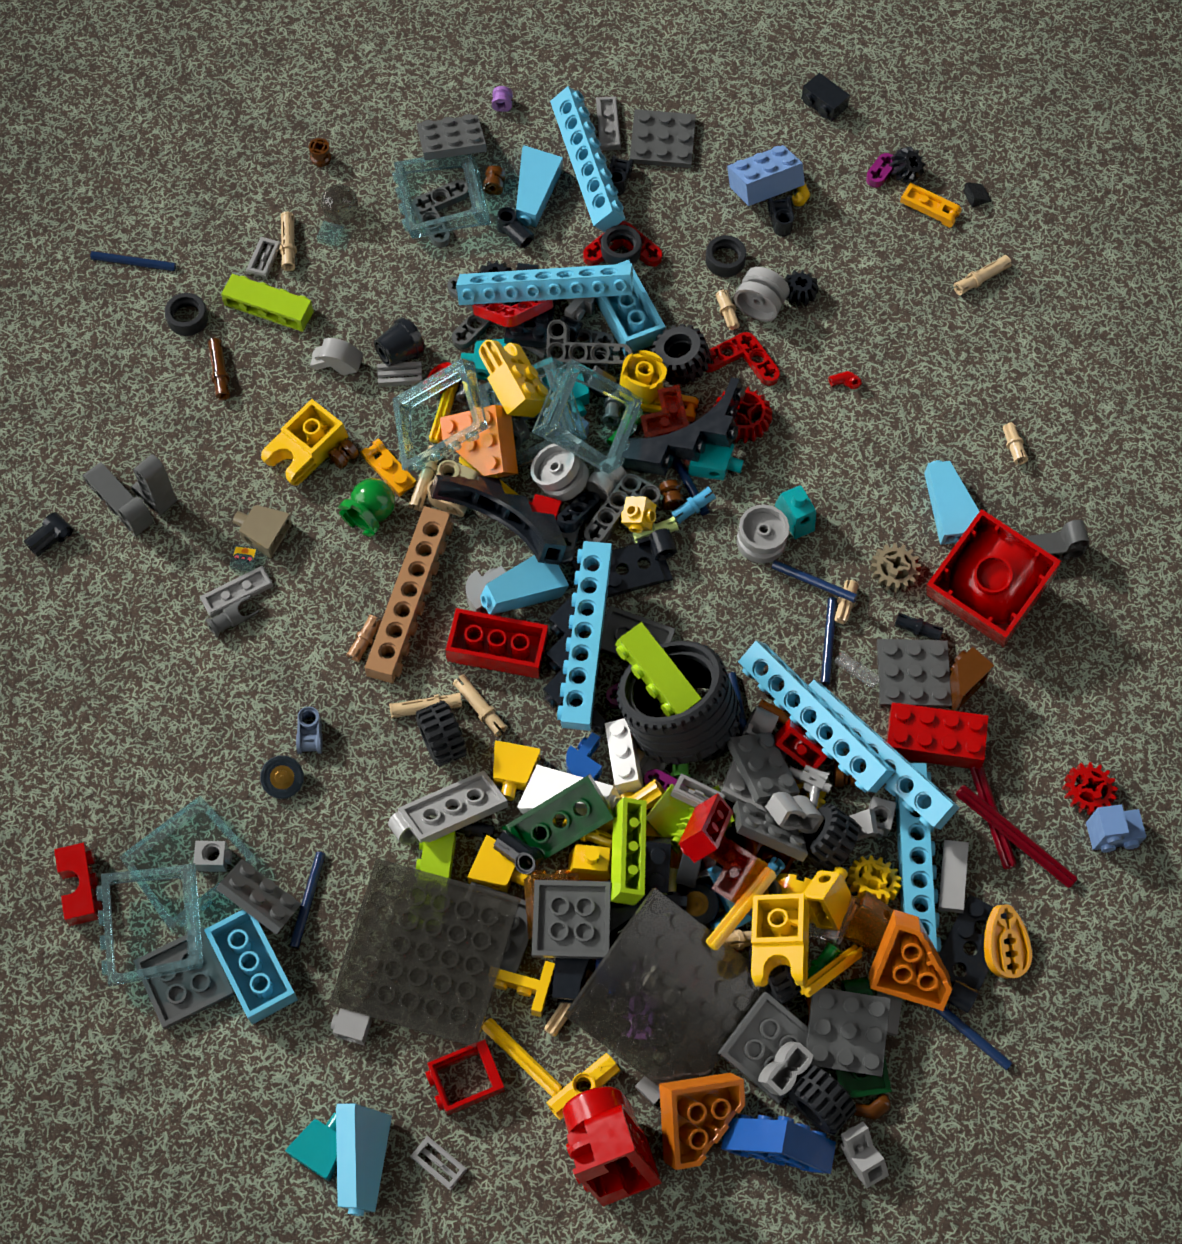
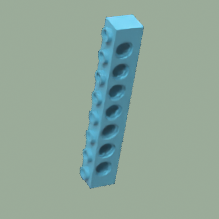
(587, 159)
(545, 284)
(592, 554)
(877, 769)
(942, 806)
(910, 870)

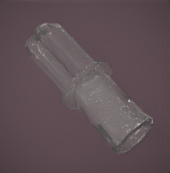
(856, 670)

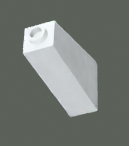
(549, 782)

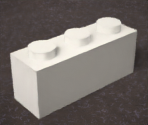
(623, 757)

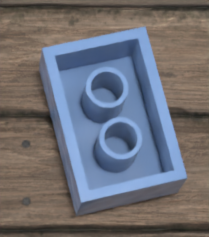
(766, 175)

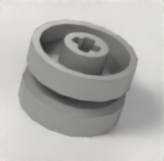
(761, 294)
(559, 472)
(762, 533)

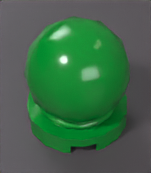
(368, 504)

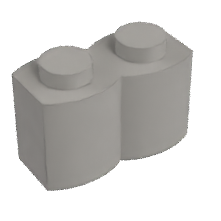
(794, 812)
(789, 1062)

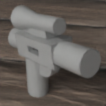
(812, 782)

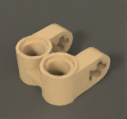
(458, 470)

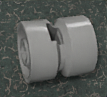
(605, 483)

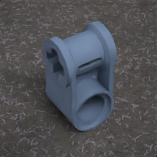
(309, 735)

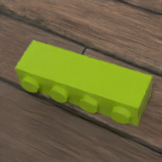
(267, 302)
(657, 671)
(628, 851)
(438, 855)

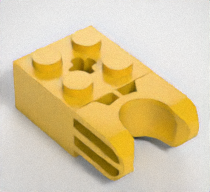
(513, 378)
(305, 441)
(780, 936)

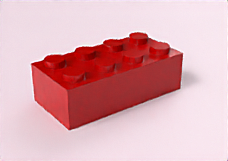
(497, 643)
(938, 735)

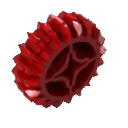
(750, 407)

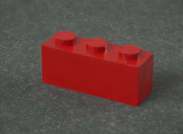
(705, 828)

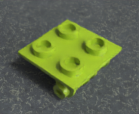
(670, 817)

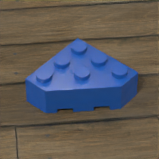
(779, 1143)

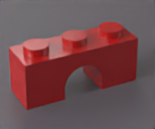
(81, 904)

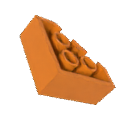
(494, 450)
(910, 964)
(697, 1116)

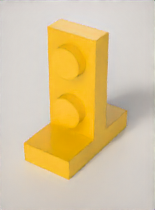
(526, 986)

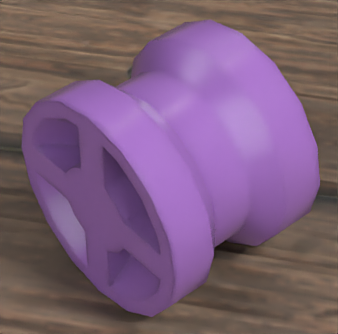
(502, 99)

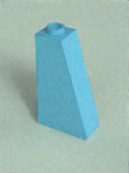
(536, 183)
(949, 500)
(524, 586)
(360, 1156)

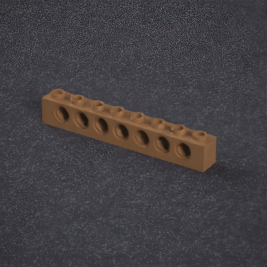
(430, 521)

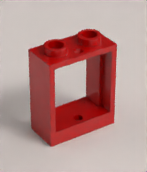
(458, 1056)

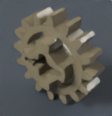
(904, 575)

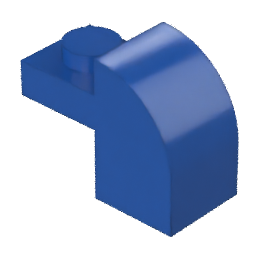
(579, 761)

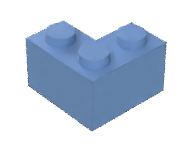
(1114, 828)

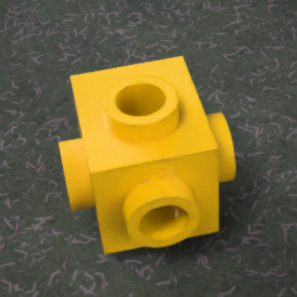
(638, 514)

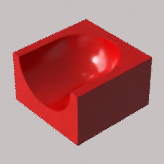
(992, 577)

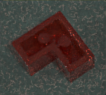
(670, 418)
(739, 869)

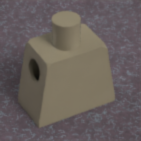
(263, 528)

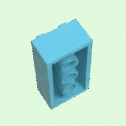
(632, 317)
(250, 966)

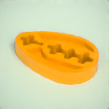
(995, 949)

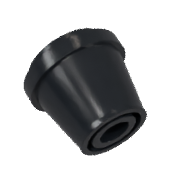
(400, 343)

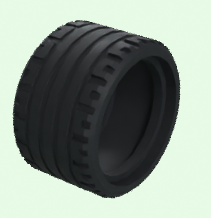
(695, 731)

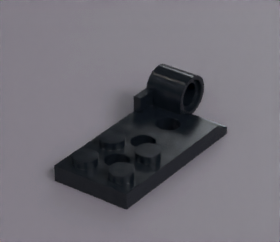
(538, 335)
(654, 549)
(967, 988)

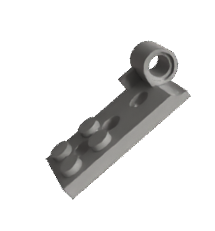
(734, 785)
(411, 820)

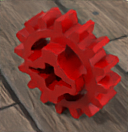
(1092, 778)

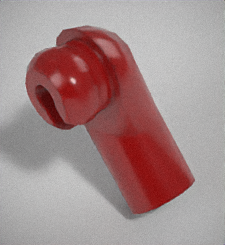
(846, 378)

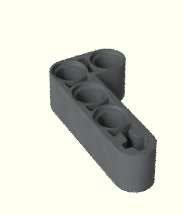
(590, 348)
(153, 485)
(131, 510)
(613, 513)
(1068, 543)

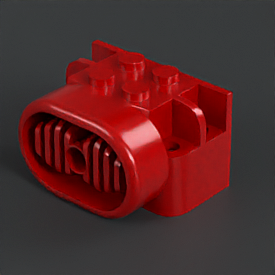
(608, 1145)

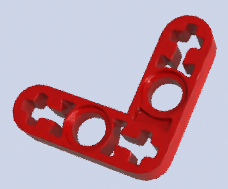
(644, 256)
(513, 315)
(742, 350)

